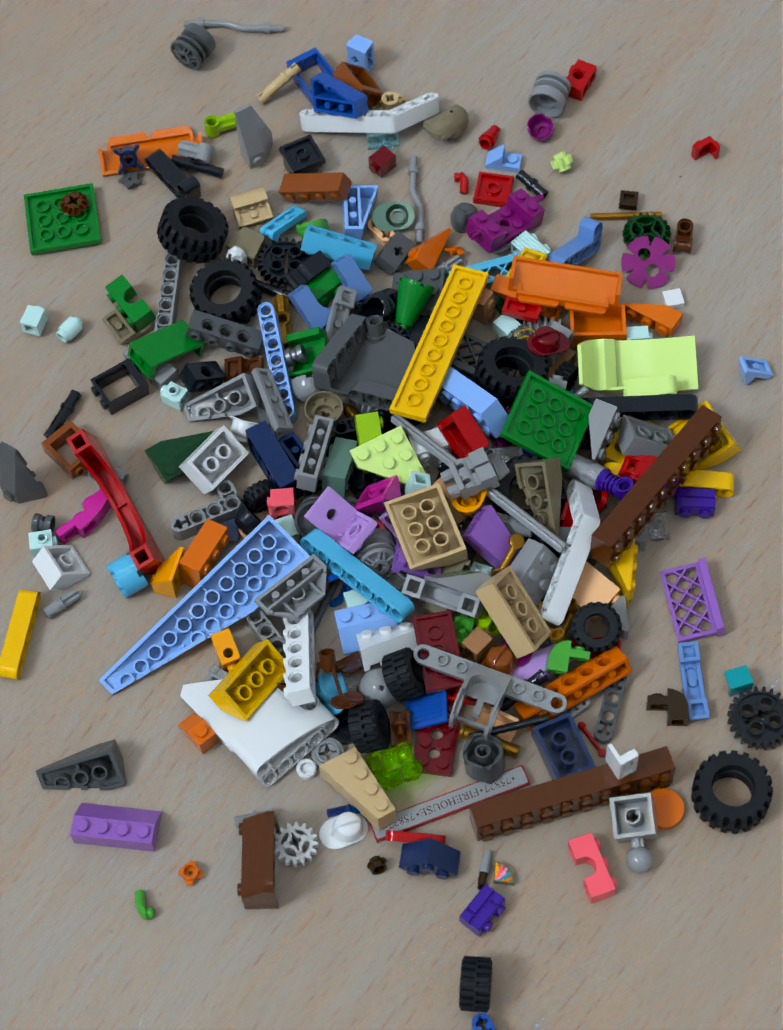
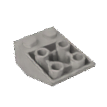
(602, 421)

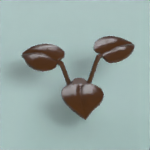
(346, 666)

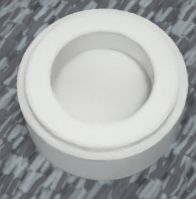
(306, 769)

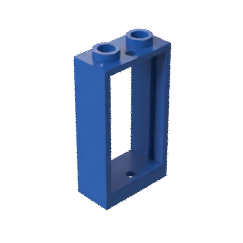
(312, 58)

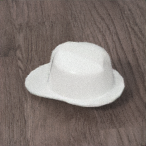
(238, 428)
(343, 830)

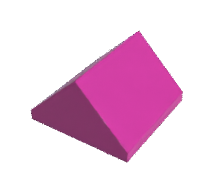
(376, 494)

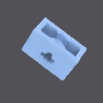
(361, 52)

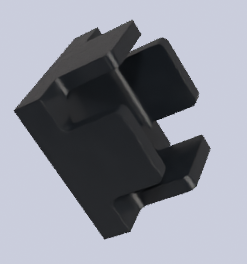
(302, 156)

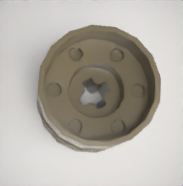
(323, 404)

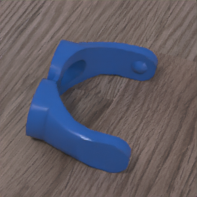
(339, 599)

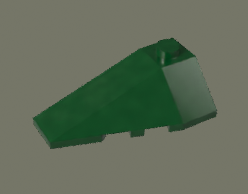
(170, 454)

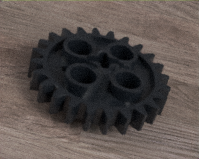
(272, 260)
(752, 702)

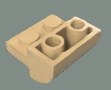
(251, 207)

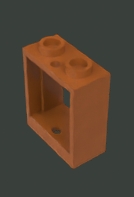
(360, 80)
(55, 442)

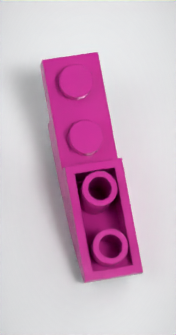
(84, 522)

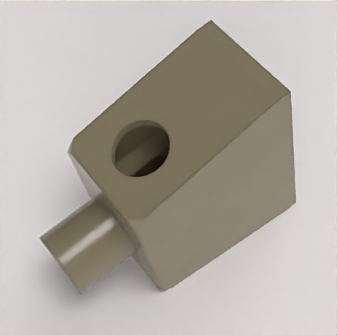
(250, 242)

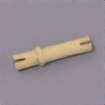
(278, 83)

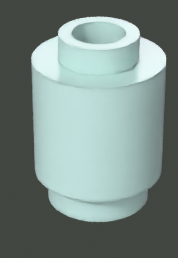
(69, 329)

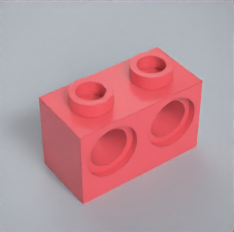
(281, 503)

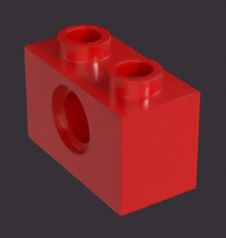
(581, 78)

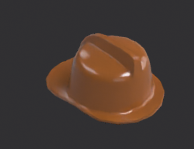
(501, 659)

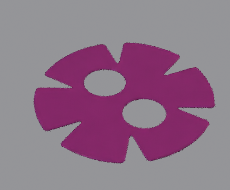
(639, 274)

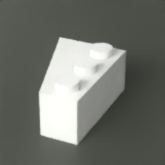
(387, 639)

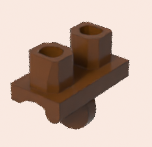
(400, 727)

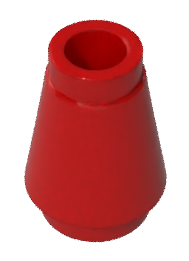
(489, 137)

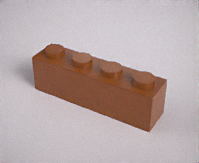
(315, 187)

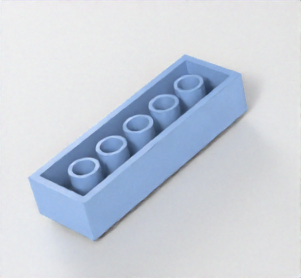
(483, 406)

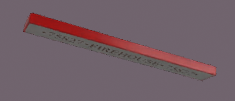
(454, 802)

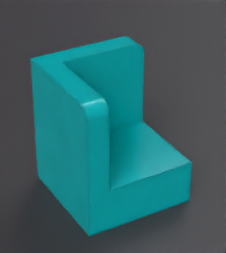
(738, 680)

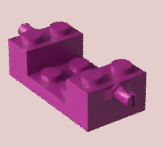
(519, 214)

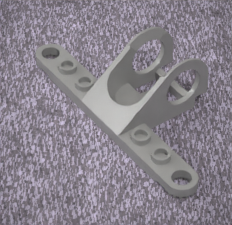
(486, 686)

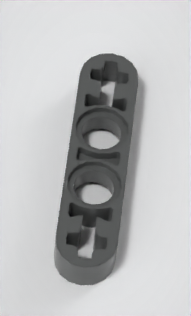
(612, 707)

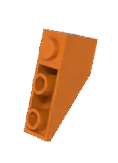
(659, 318)

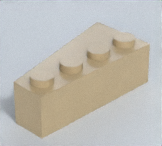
(358, 785)

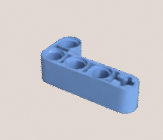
(582, 246)

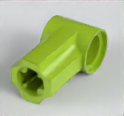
(215, 124)

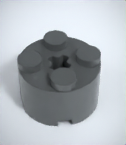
(484, 758)

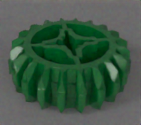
(646, 226)

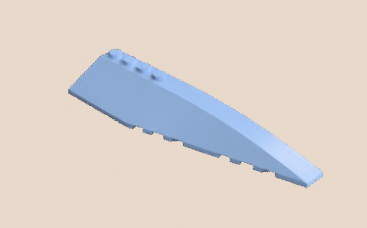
(214, 603)

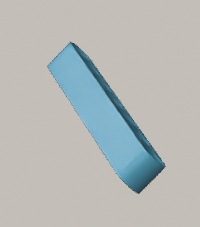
(358, 575)

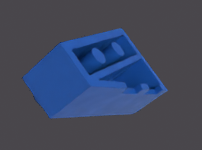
(336, 97)

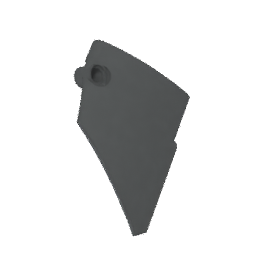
(364, 362)

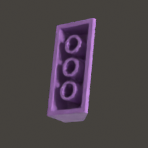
(116, 827)

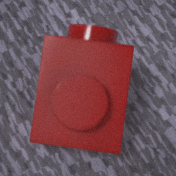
(704, 147)

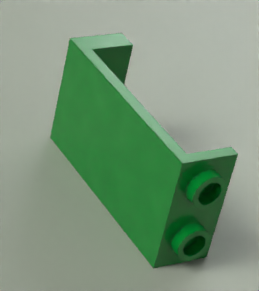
(162, 347)

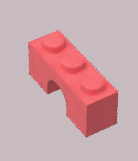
(586, 850)

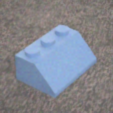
(357, 619)

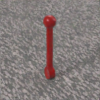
(601, 752)

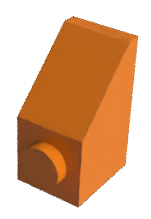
(199, 732)

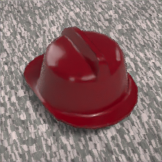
(547, 341)

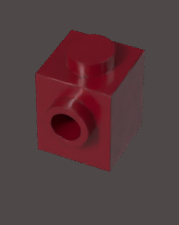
(382, 161)

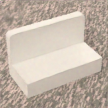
(623, 764)

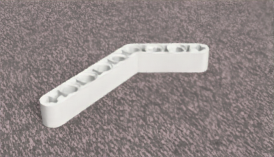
(374, 120)
(573, 558)

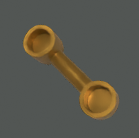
(516, 542)
(560, 634)

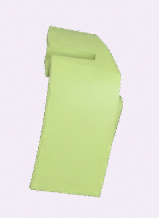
(639, 366)

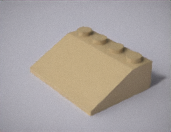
(426, 529)

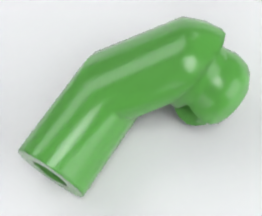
(140, 905)

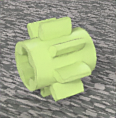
(562, 161)

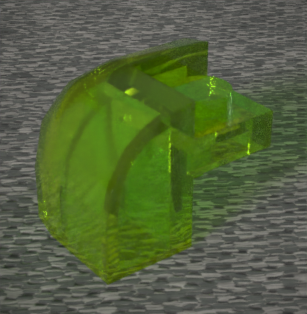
(394, 766)

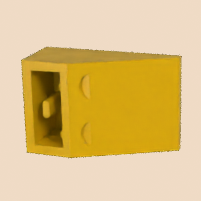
(624, 572)

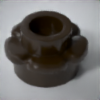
(377, 865)

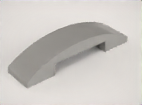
(340, 309)

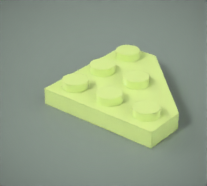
(388, 456)

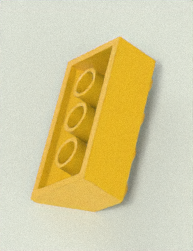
(250, 681)

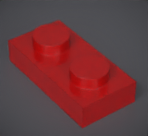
(522, 311)

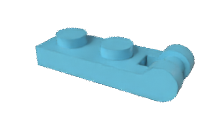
(283, 222)

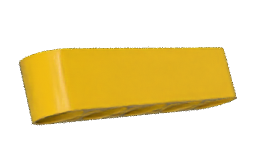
(19, 634)

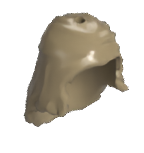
(447, 123)

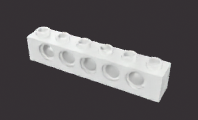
(299, 659)

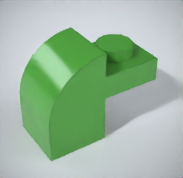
(559, 656)

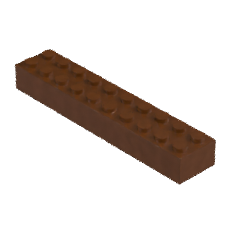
(655, 487)
(568, 795)

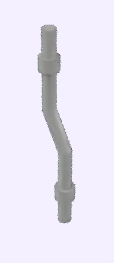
(266, 27)
(419, 226)

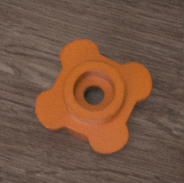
(190, 867)

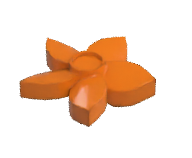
(454, 250)

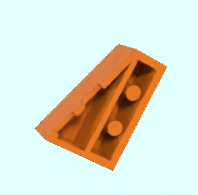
(203, 553)

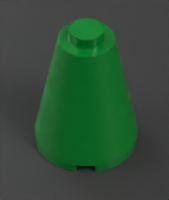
(411, 301)

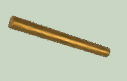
(620, 215)

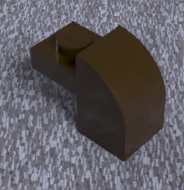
(673, 703)

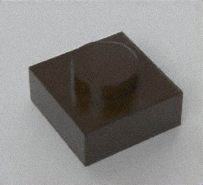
(628, 200)

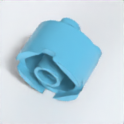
(127, 575)

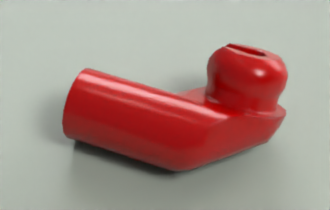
(464, 182)

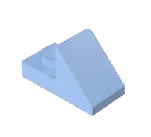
(502, 160)
(753, 368)

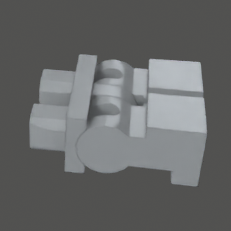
(470, 475)

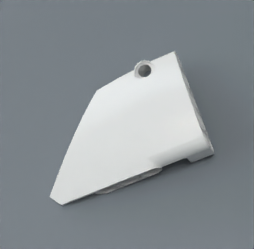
(272, 736)

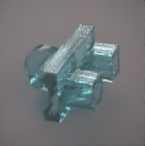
(377, 140)

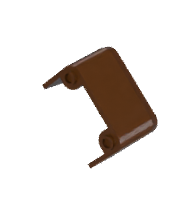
(258, 861)

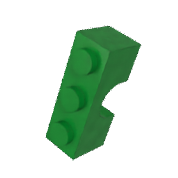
(137, 313)

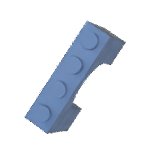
(350, 276)

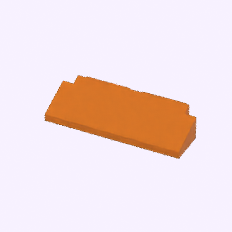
(162, 139)
(564, 285)

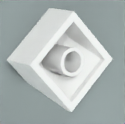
(60, 566)

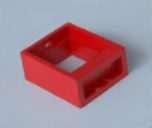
(462, 432)

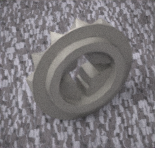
(333, 745)

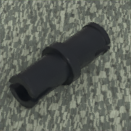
(531, 183)

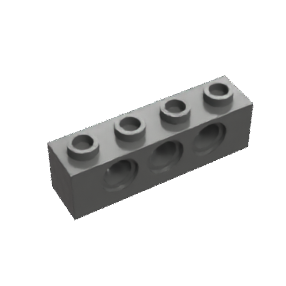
(218, 326)

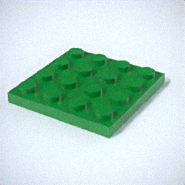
(55, 231)
(546, 420)

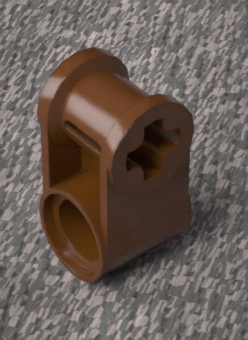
(683, 238)

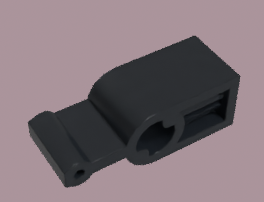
(307, 270)

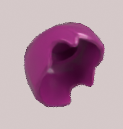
(540, 127)

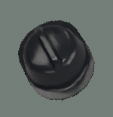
(244, 518)

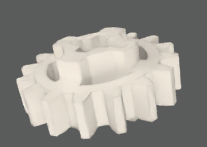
(304, 841)

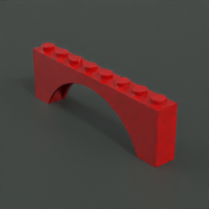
(141, 543)

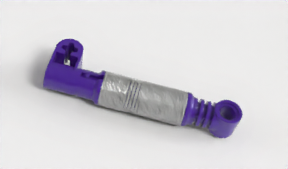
(597, 476)

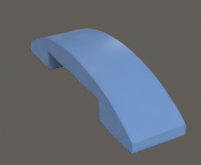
(692, 680)

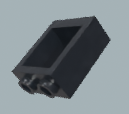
(112, 375)

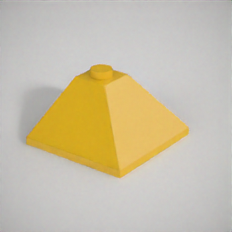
(717, 454)

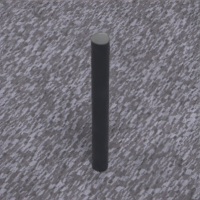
(513, 726)

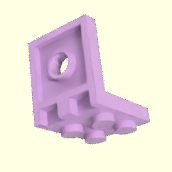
(346, 527)

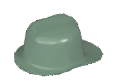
(393, 216)

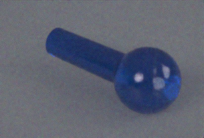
(341, 809)

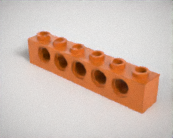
(581, 682)

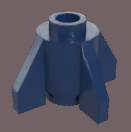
(125, 159)

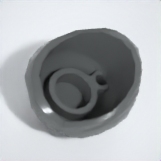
(460, 216)

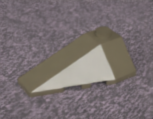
(542, 487)

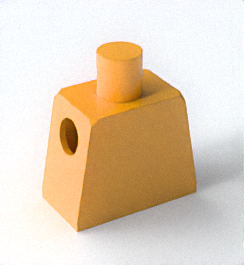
(224, 647)

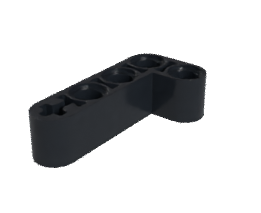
(172, 176)

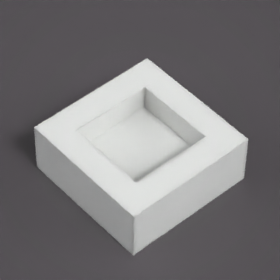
(673, 298)

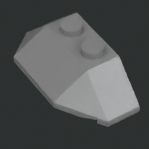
(296, 590)

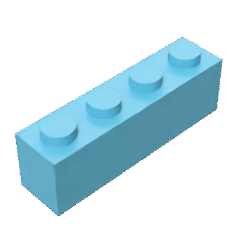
(336, 244)

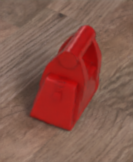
(639, 464)

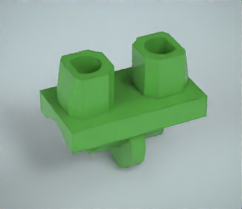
(463, 627)

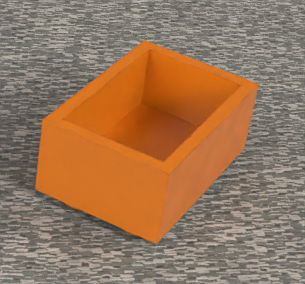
(593, 326)

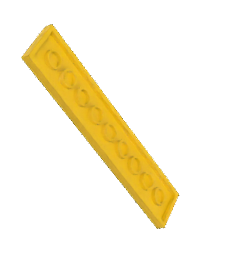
(439, 343)

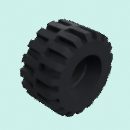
(596, 609)
(403, 675)
(369, 727)
(475, 984)

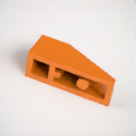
(427, 253)

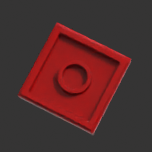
(493, 189)

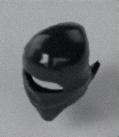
(380, 303)

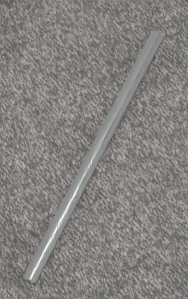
(492, 493)

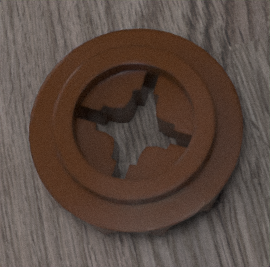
(71, 209)

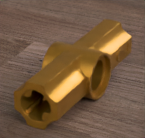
(281, 305)

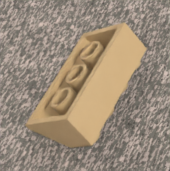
(513, 612)

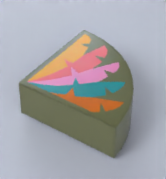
(502, 874)

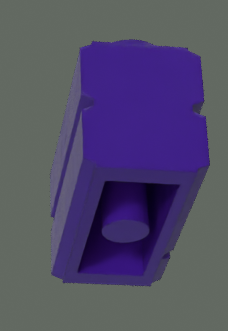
(695, 502)
(483, 910)

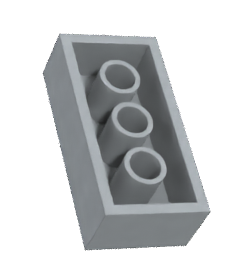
(535, 569)

